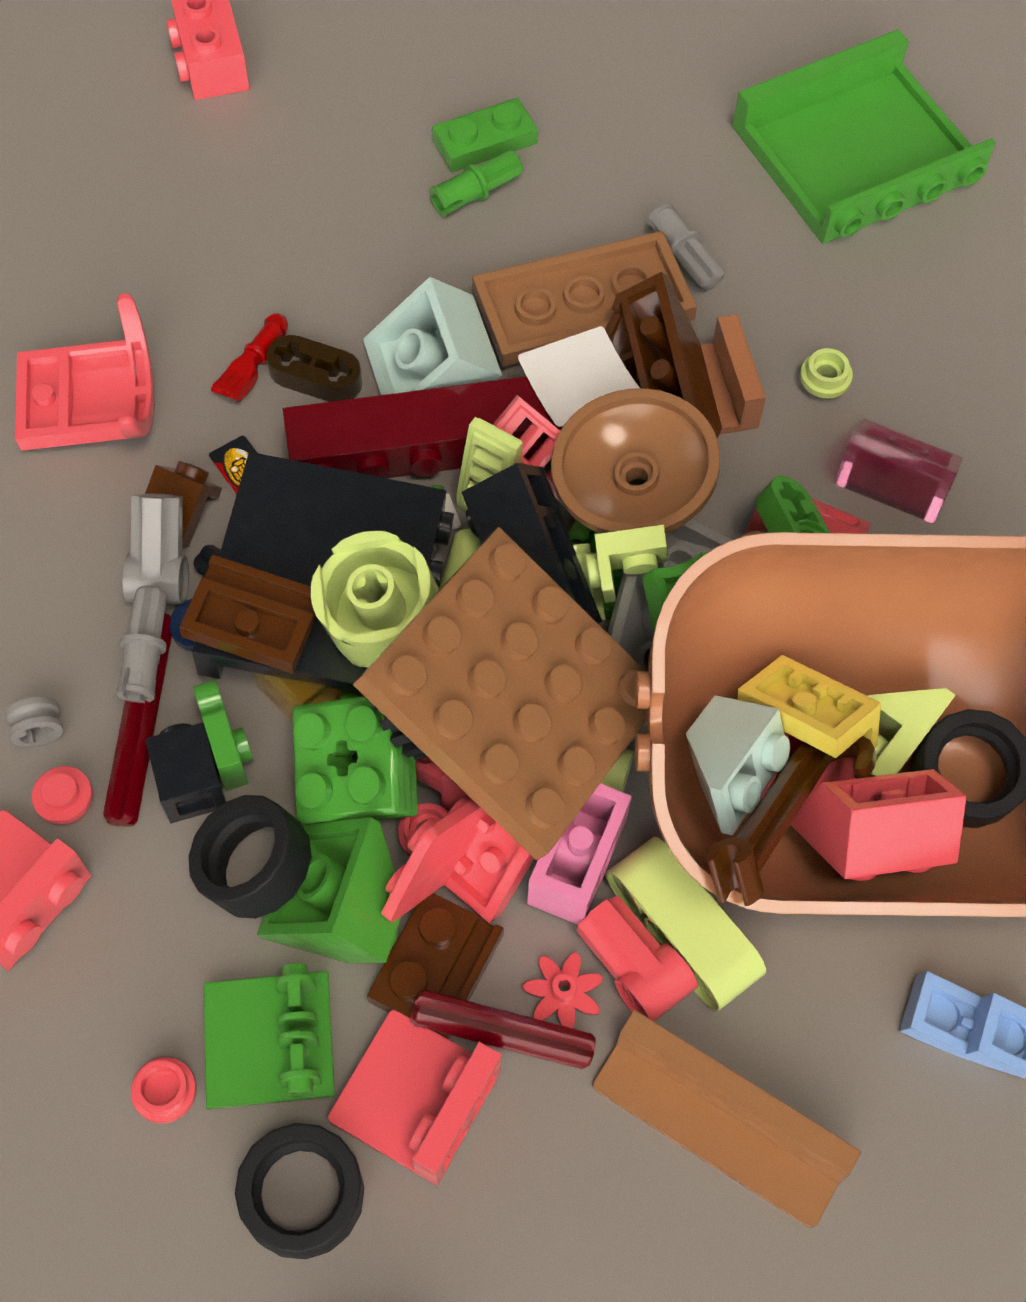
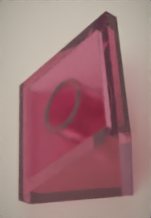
(898, 470)

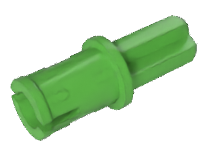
(475, 182)

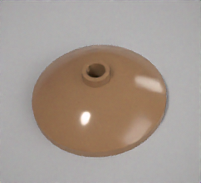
(631, 438)

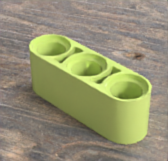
(688, 920)

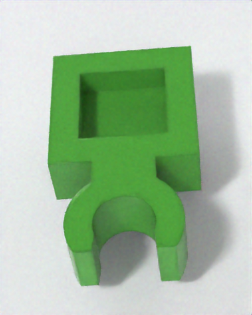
(228, 745)

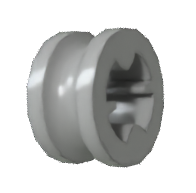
(34, 722)

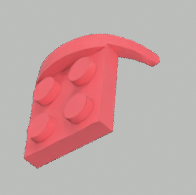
(86, 389)

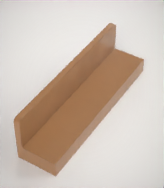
(725, 1120)

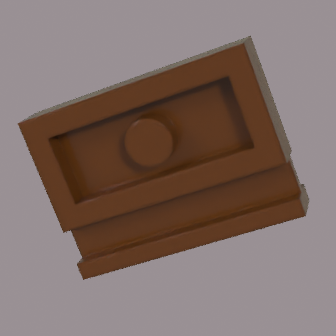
(250, 614)
(438, 952)

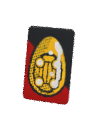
(231, 460)

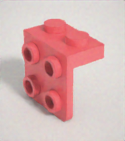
(467, 856)
(34, 886)

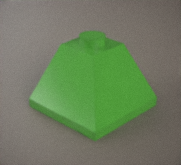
(341, 897)

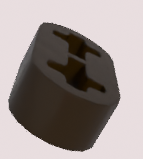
(314, 368)

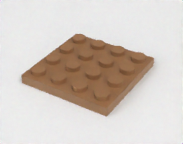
(510, 692)

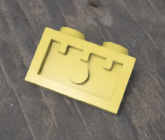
(814, 706)

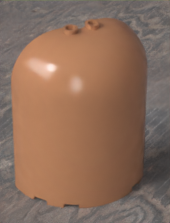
(881, 621)

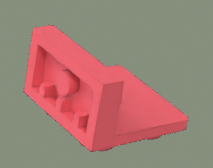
(416, 1095)

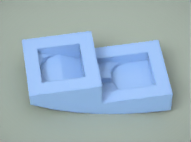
(967, 1025)

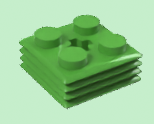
(326, 781)

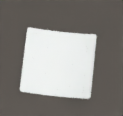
(575, 372)

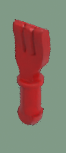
(243, 371)

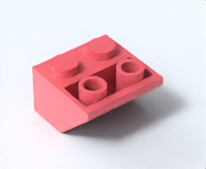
(884, 823)

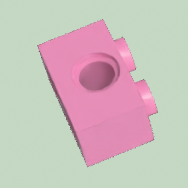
(574, 869)

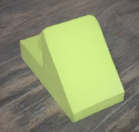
(904, 724)

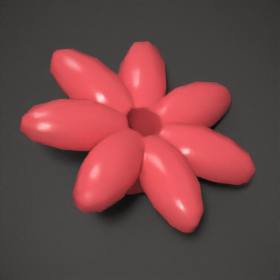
(562, 1001)

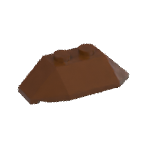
(661, 345)

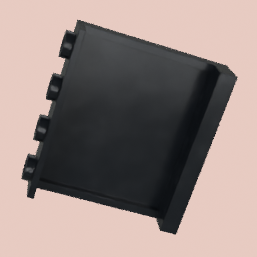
(288, 523)

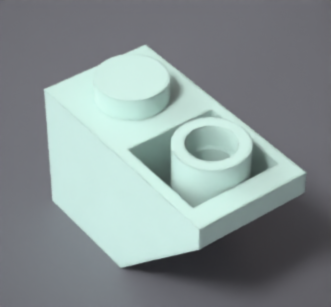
(736, 755)

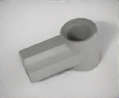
(156, 548)

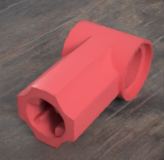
(646, 973)

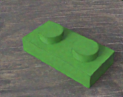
(484, 134)

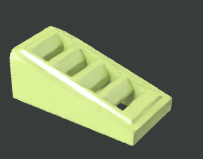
(481, 464)

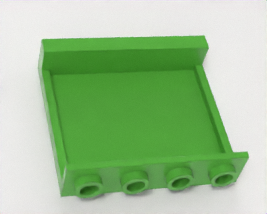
(856, 138)

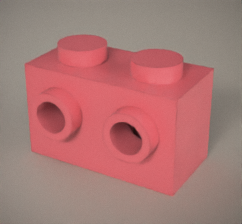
(210, 47)

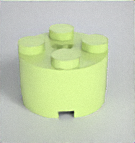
(370, 593)

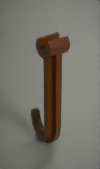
(739, 859)

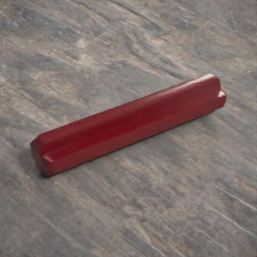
(503, 1029)

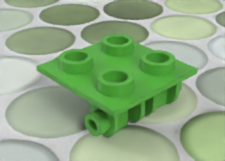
(268, 1039)

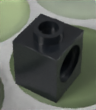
(185, 771)

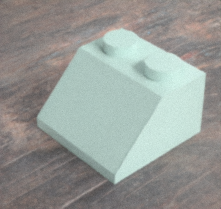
(431, 342)

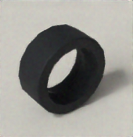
(1002, 737)
(220, 837)
(255, 1168)

